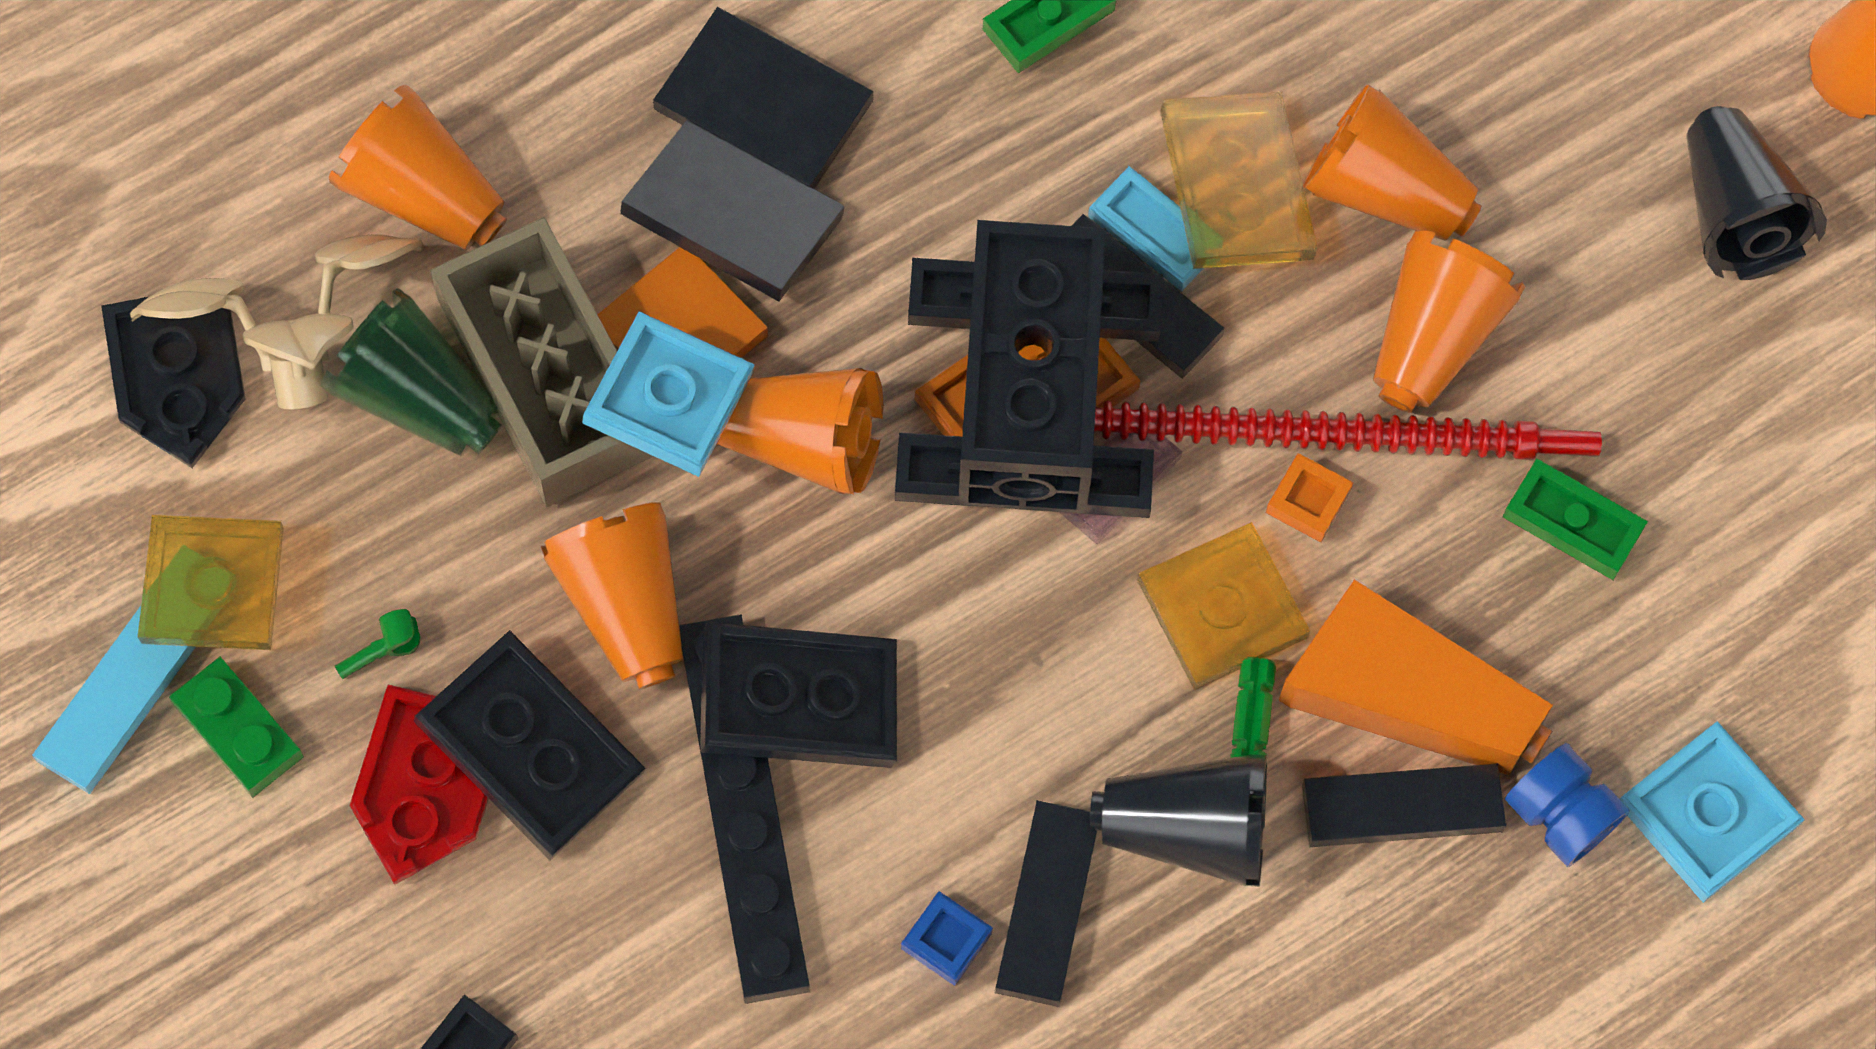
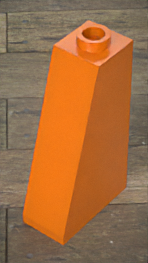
(1413, 685)

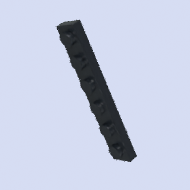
(749, 854)

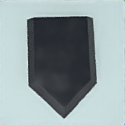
(174, 376)

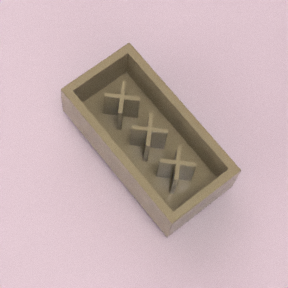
(536, 355)

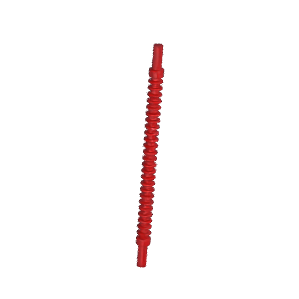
(1522, 440)

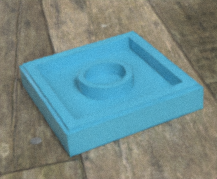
(668, 394)
(1710, 811)

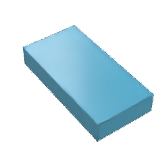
(1147, 226)

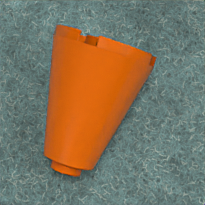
(1845, 59)
(1392, 171)
(419, 174)
(1439, 318)
(811, 426)
(623, 589)

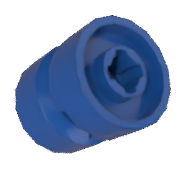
(1565, 802)

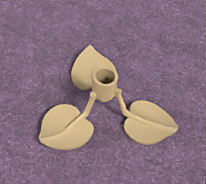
(290, 347)

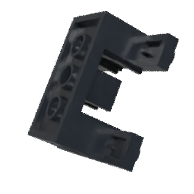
(1025, 419)

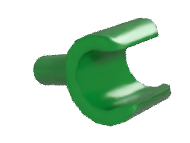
(399, 639)

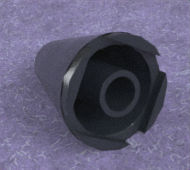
(1747, 198)
(1190, 816)

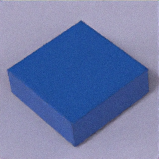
(946, 938)

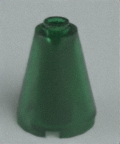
(414, 379)

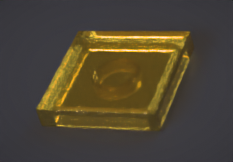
(211, 582)
(1223, 605)

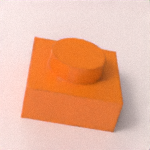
(1309, 497)

